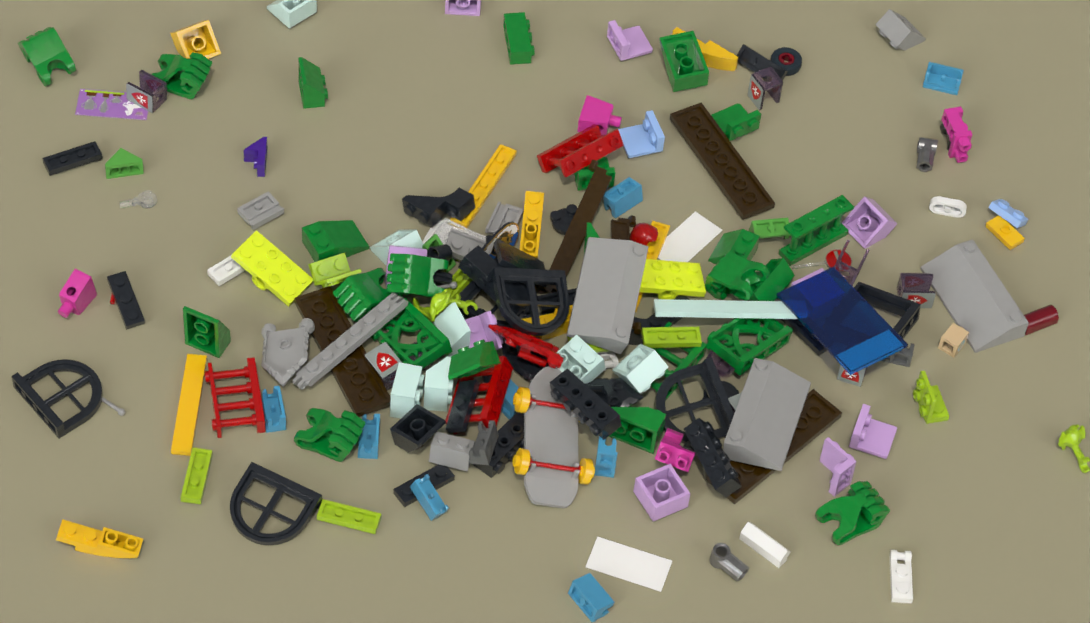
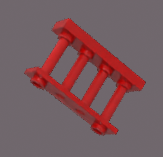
(580, 150)
(251, 387)
(495, 395)

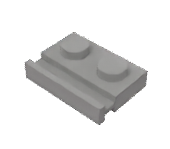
(260, 210)
(502, 215)
(462, 243)

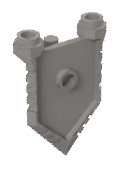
(285, 349)

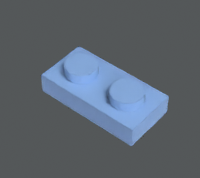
(1011, 215)

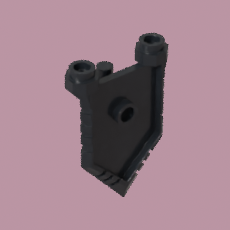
(520, 365)
(615, 392)

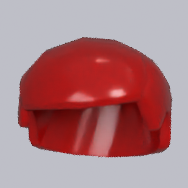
(644, 233)

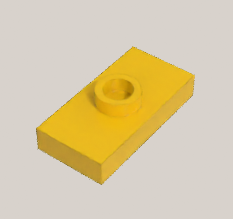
(1005, 232)

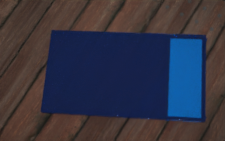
(842, 320)

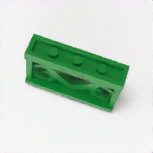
(436, 339)
(742, 360)

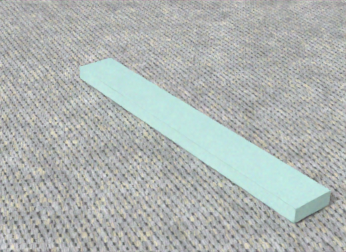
(722, 309)

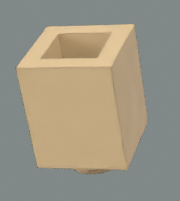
(953, 340)

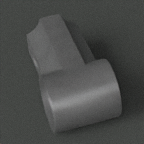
(926, 151)
(728, 563)

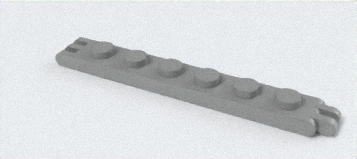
(349, 340)

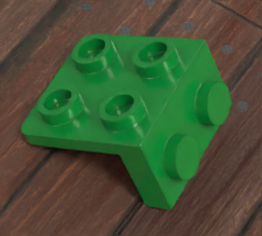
(737, 121)

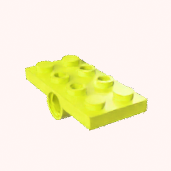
(272, 268)
(672, 279)

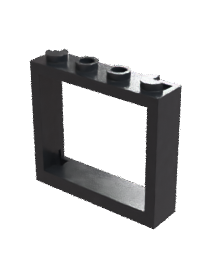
(892, 303)

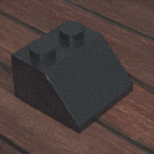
(415, 428)

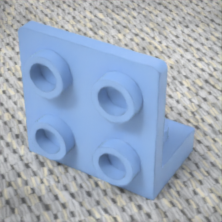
(643, 138)

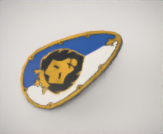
(508, 233)

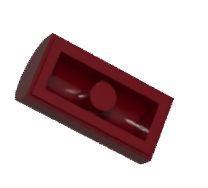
(1041, 318)

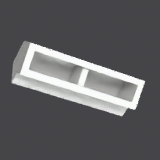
(764, 544)

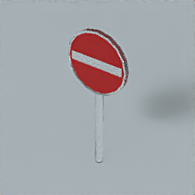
(830, 260)

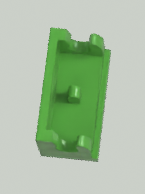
(770, 228)

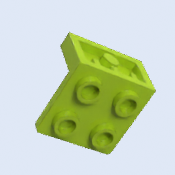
(331, 270)
(929, 400)

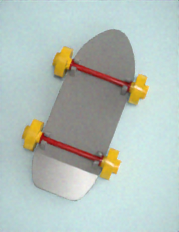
(549, 445)

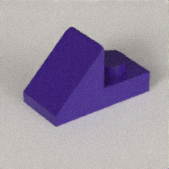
(257, 153)

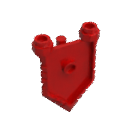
(527, 343)

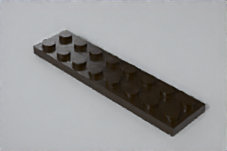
(722, 161)
(354, 373)
(814, 419)

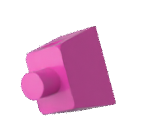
(599, 113)
(76, 294)

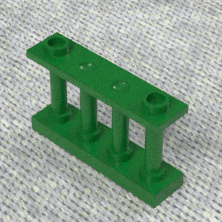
(816, 230)
(694, 356)

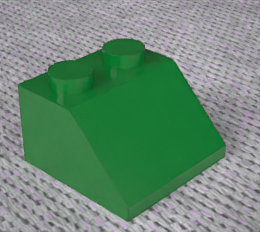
(311, 84)
(739, 242)
(473, 360)

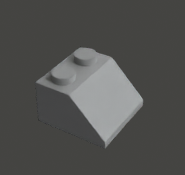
(899, 31)
(450, 451)

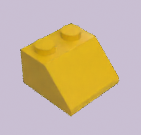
(196, 39)

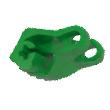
(46, 54)
(183, 75)
(414, 274)
(735, 276)
(362, 293)
(329, 434)
(857, 513)

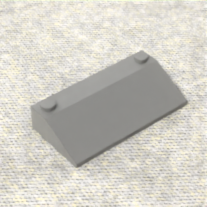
(607, 292)
(975, 296)
(766, 415)

